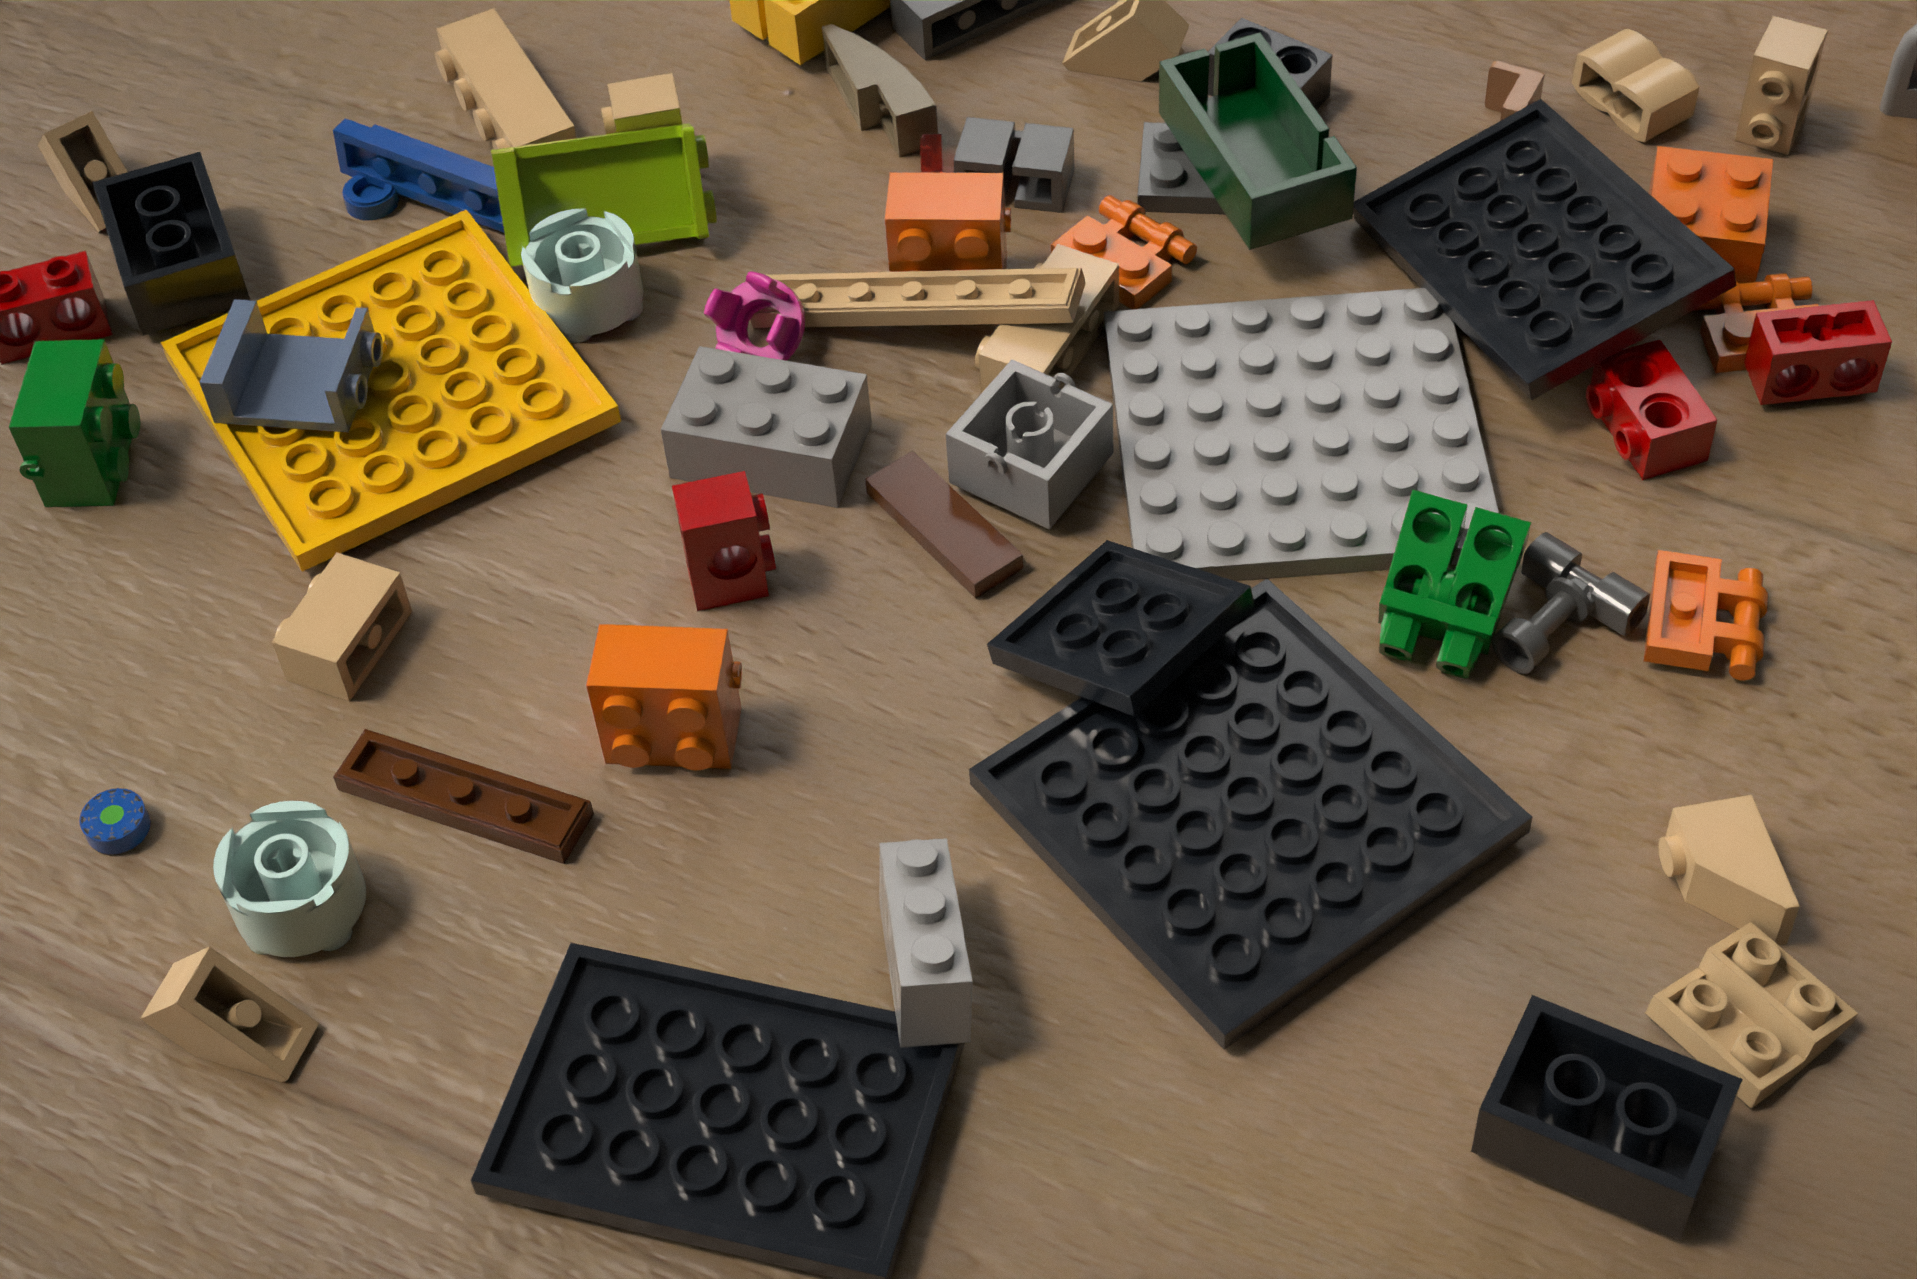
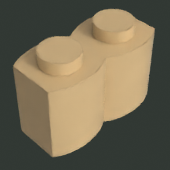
(1635, 85)

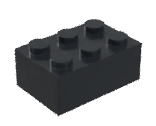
(170, 243)
(1605, 1116)

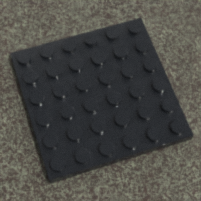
(1252, 815)

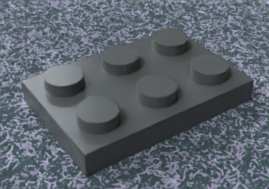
(1169, 178)

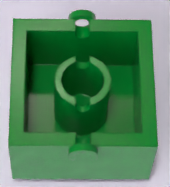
(74, 423)

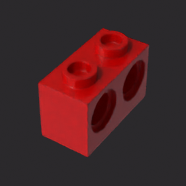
(50, 303)
(1817, 352)
(1651, 410)

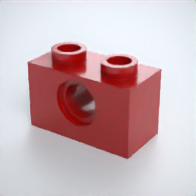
(723, 540)

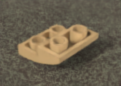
(1751, 1013)

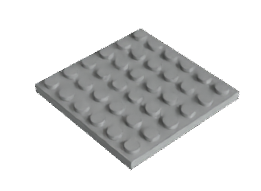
(1290, 429)

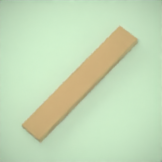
(934, 297)

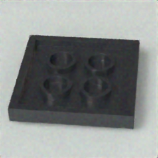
(1121, 626)

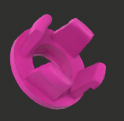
(734, 310)

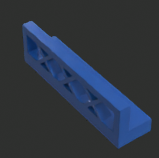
(419, 171)

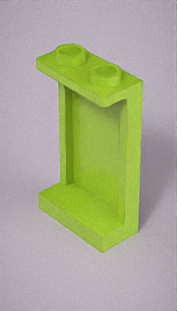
(638, 175)

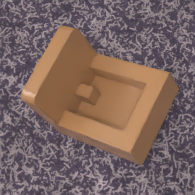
(1512, 88)

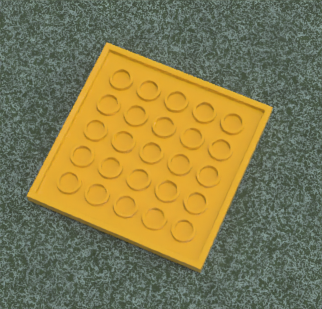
(461, 398)

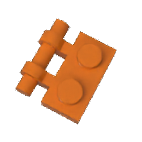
(1141, 269)
(1729, 331)
(1684, 611)

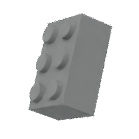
(774, 418)

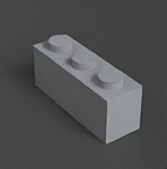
(924, 943)

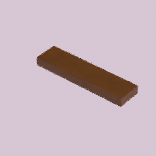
(464, 796)

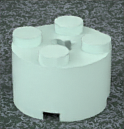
(584, 272)
(291, 880)

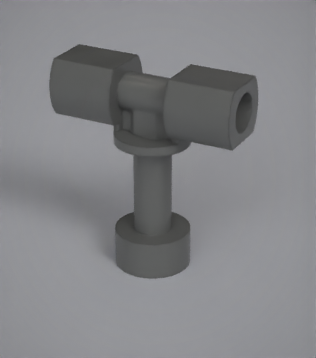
(1571, 595)

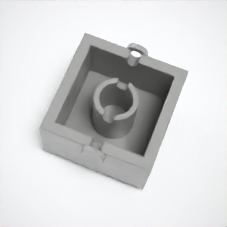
(1030, 443)

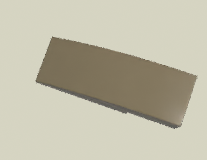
(879, 90)

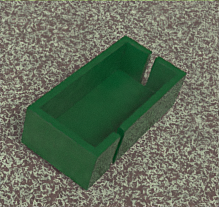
(1257, 141)

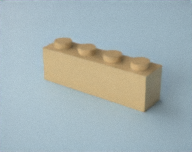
(499, 83)

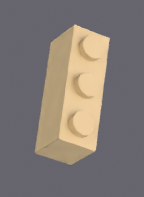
(1055, 346)

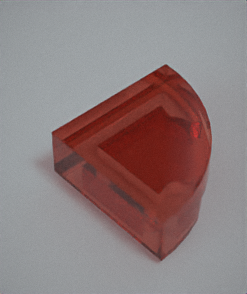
(932, 153)

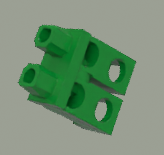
(1445, 602)

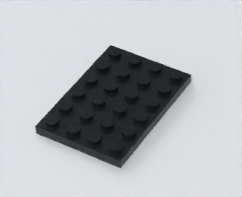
(1542, 248)
(720, 1115)

